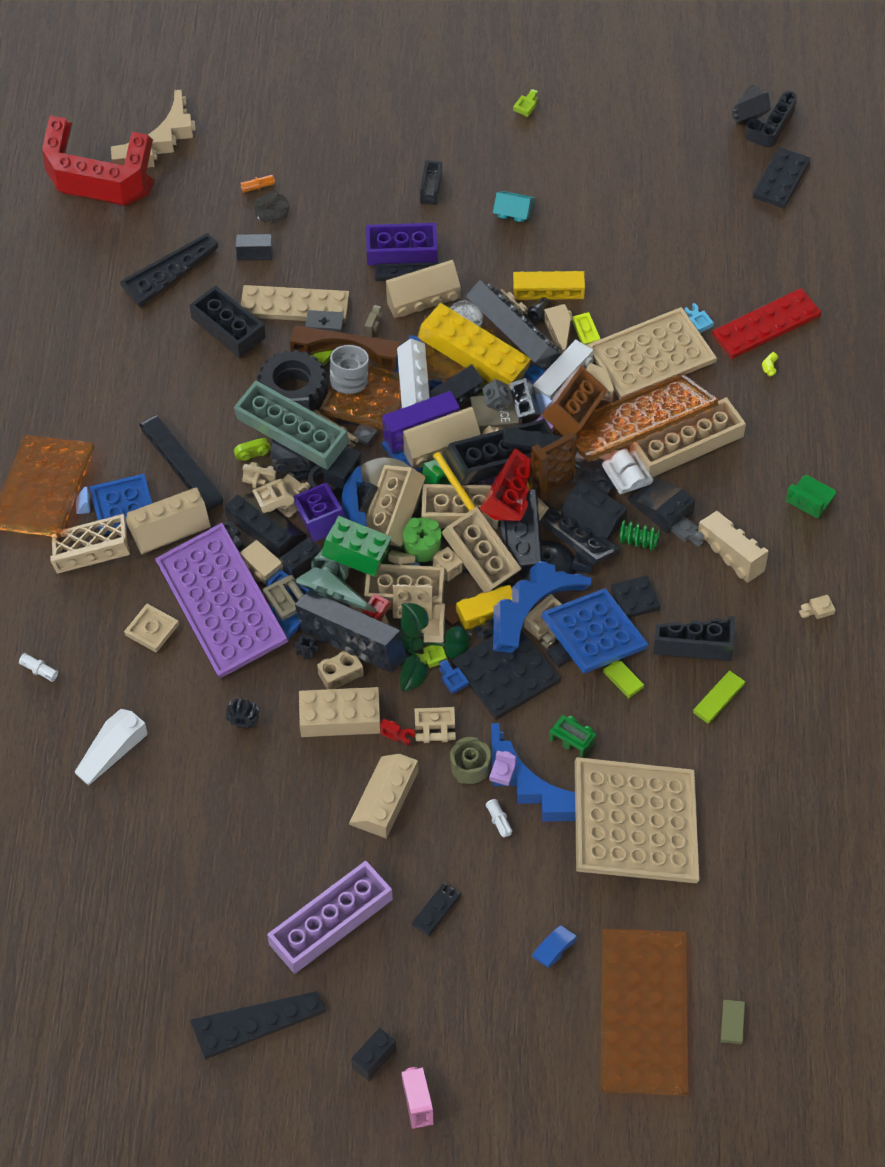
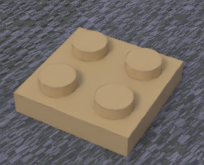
(151, 628)

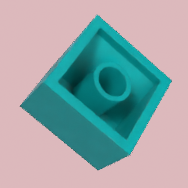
(513, 205)

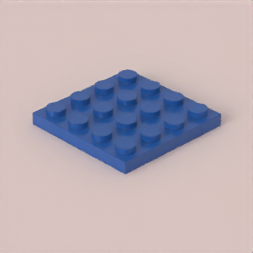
(594, 630)

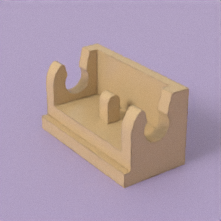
(533, 621)

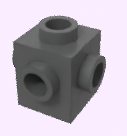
(497, 395)

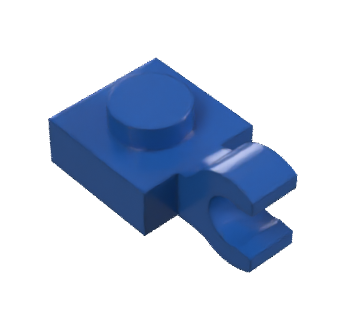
(453, 679)

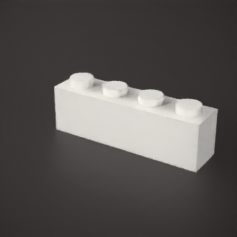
(413, 372)
(555, 376)

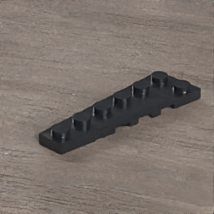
(157, 276)
(581, 540)
(240, 1026)

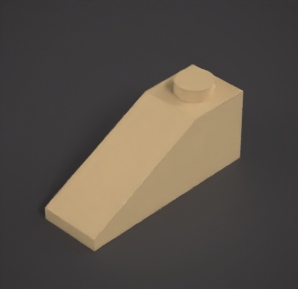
(558, 323)

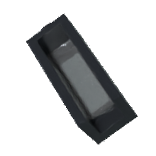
(430, 182)

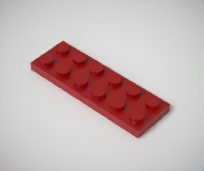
(766, 323)

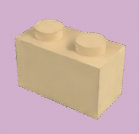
(260, 562)

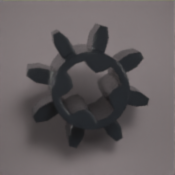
(306, 647)

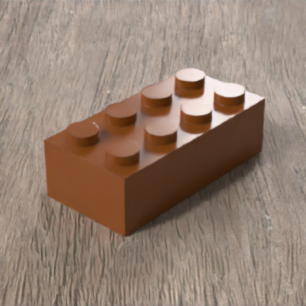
(574, 402)

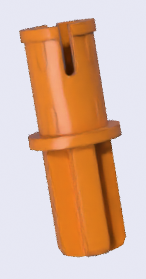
(257, 183)

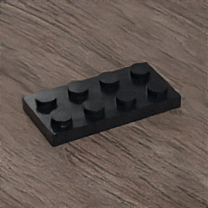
(781, 177)
(524, 536)

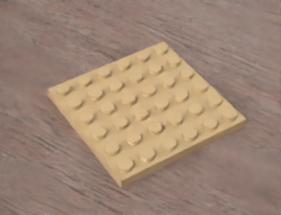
(636, 820)

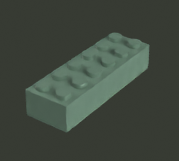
(291, 425)

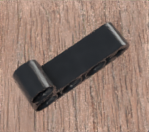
(768, 132)

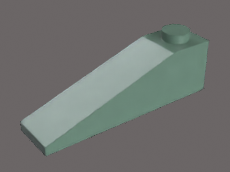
(332, 587)

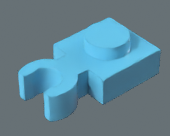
(699, 319)

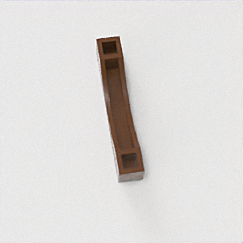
(311, 340)

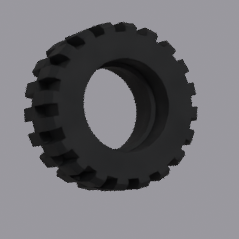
(296, 366)

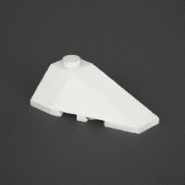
(113, 741)

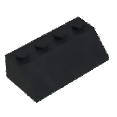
(268, 528)

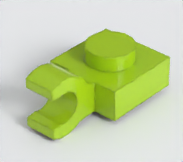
(526, 105)

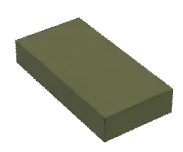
(732, 1022)

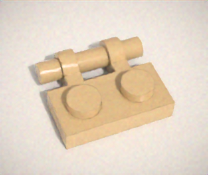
(435, 718)

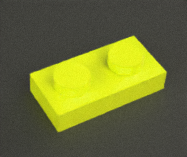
(585, 328)

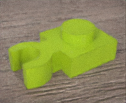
(432, 655)

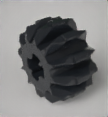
(242, 713)

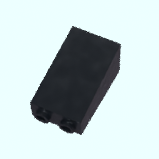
(286, 459)

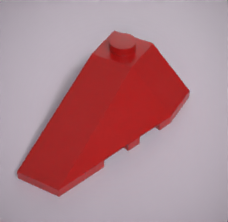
(508, 493)

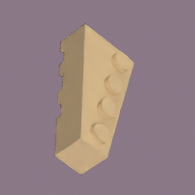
(733, 546)

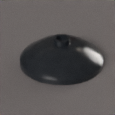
(558, 556)

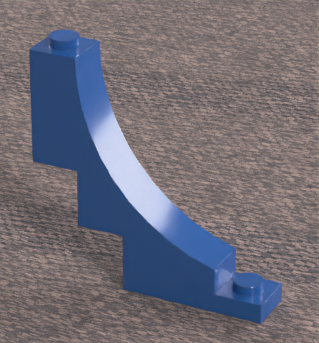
(555, 802)

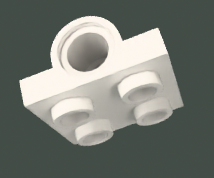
(627, 471)

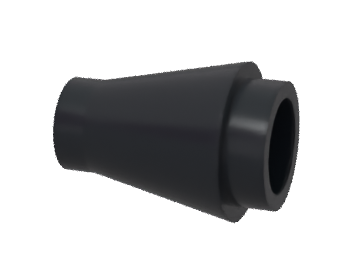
(537, 310)

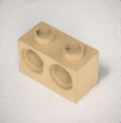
(343, 674)

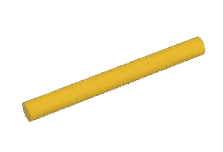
(454, 481)

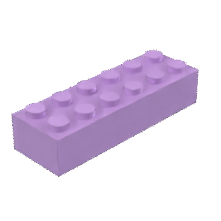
(330, 917)

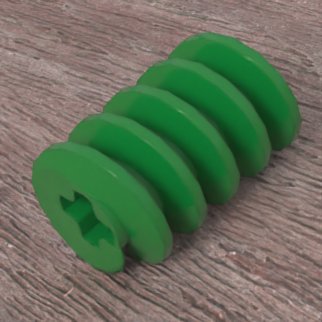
(639, 535)

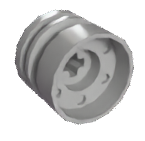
(349, 369)

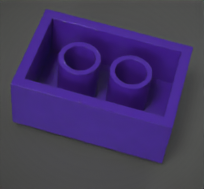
(318, 510)

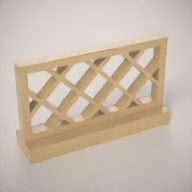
(92, 552)

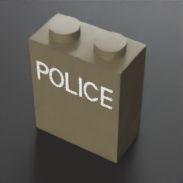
(489, 417)

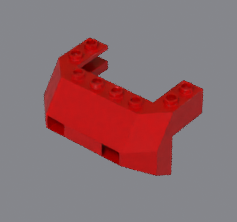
(93, 177)

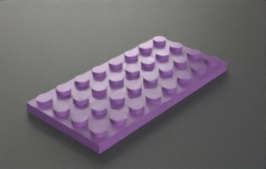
(221, 600)

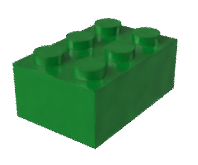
(356, 546)

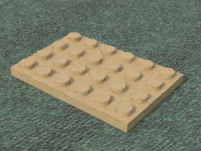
(652, 352)

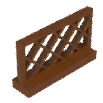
(541, 468)

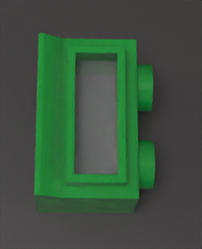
(573, 735)

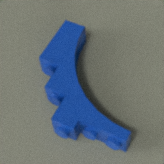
(511, 613)

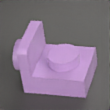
(503, 768)

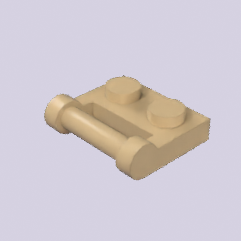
(267, 499)

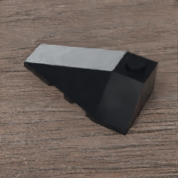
(751, 105)

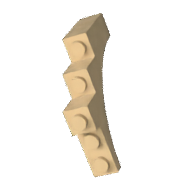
(175, 126)

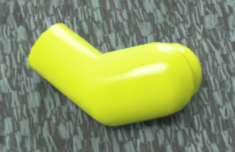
(767, 364)

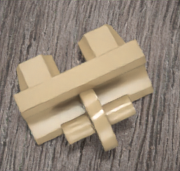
(257, 475)

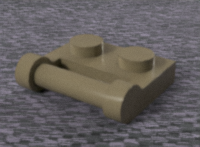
(280, 598)

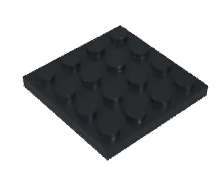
(504, 678)

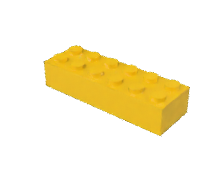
(472, 345)

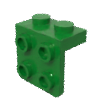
(810, 496)

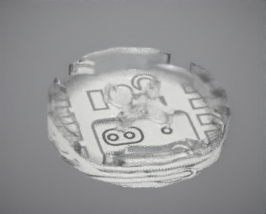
(468, 311)

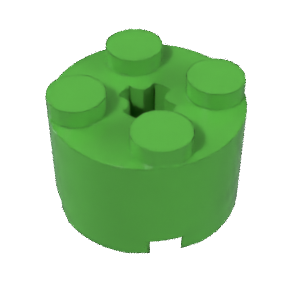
(422, 538)

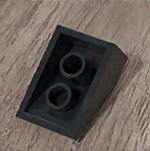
(663, 503)

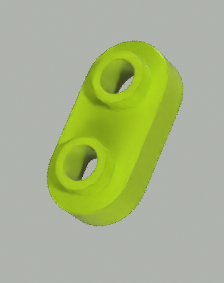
(252, 449)

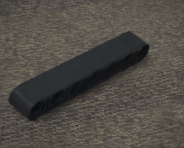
(180, 461)

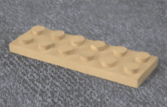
(292, 302)

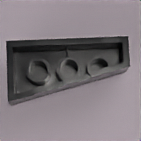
(696, 639)

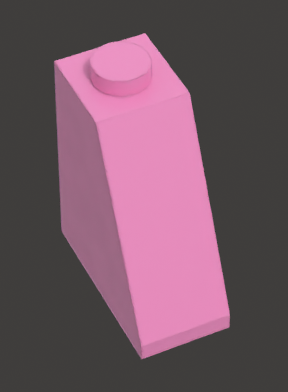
(417, 1097)

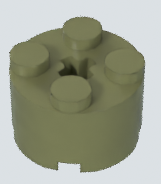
(470, 760)

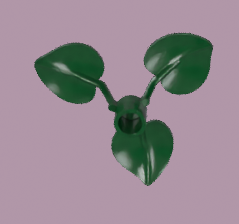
(413, 620)

